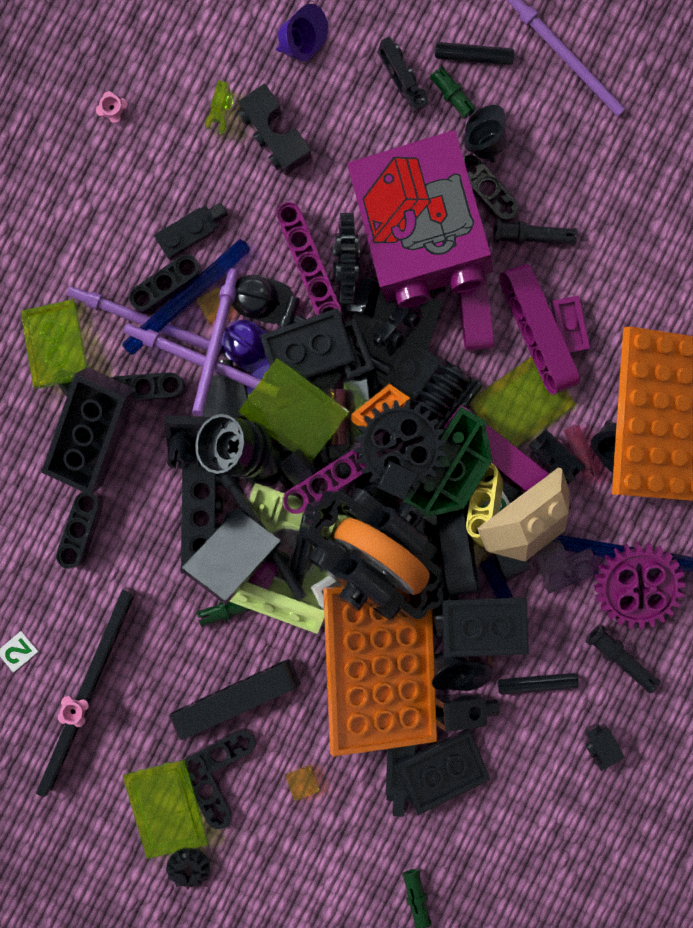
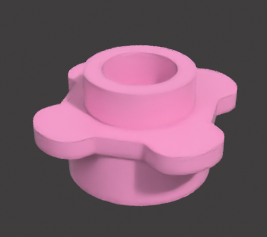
(106, 101)
(65, 713)

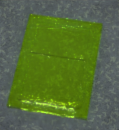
(520, 404)
(293, 410)
(165, 808)

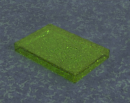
(53, 343)

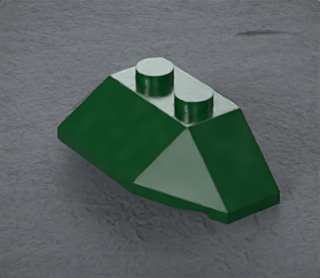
(462, 469)

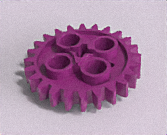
(665, 583)

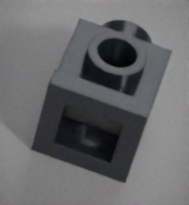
(603, 746)

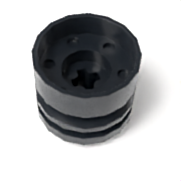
(233, 446)

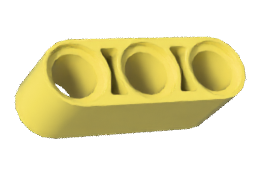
(484, 491)

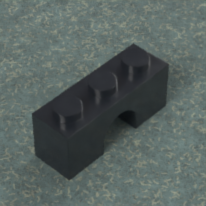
(286, 150)

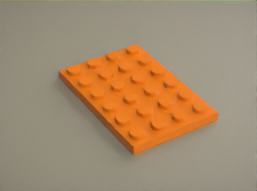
(655, 416)
(377, 678)

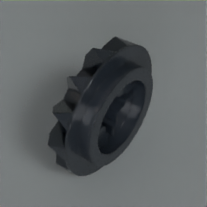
(199, 865)

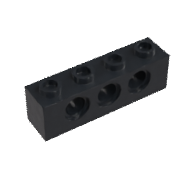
(193, 504)

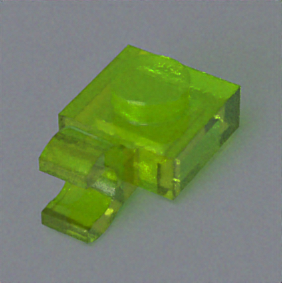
(220, 102)

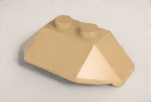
(529, 520)

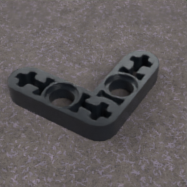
(482, 175)
(209, 765)

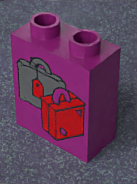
(421, 219)

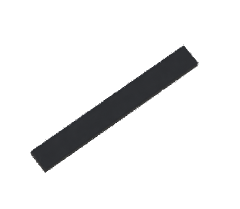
(87, 689)

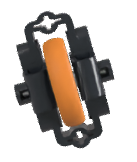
(375, 554)

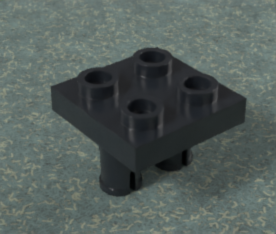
(181, 439)

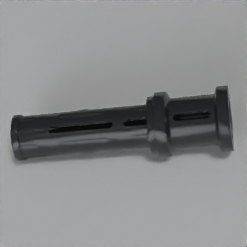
(522, 232)
(613, 651)

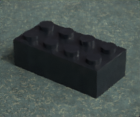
(88, 430)

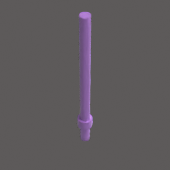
(529, 16)
(227, 296)
(96, 301)
(152, 339)

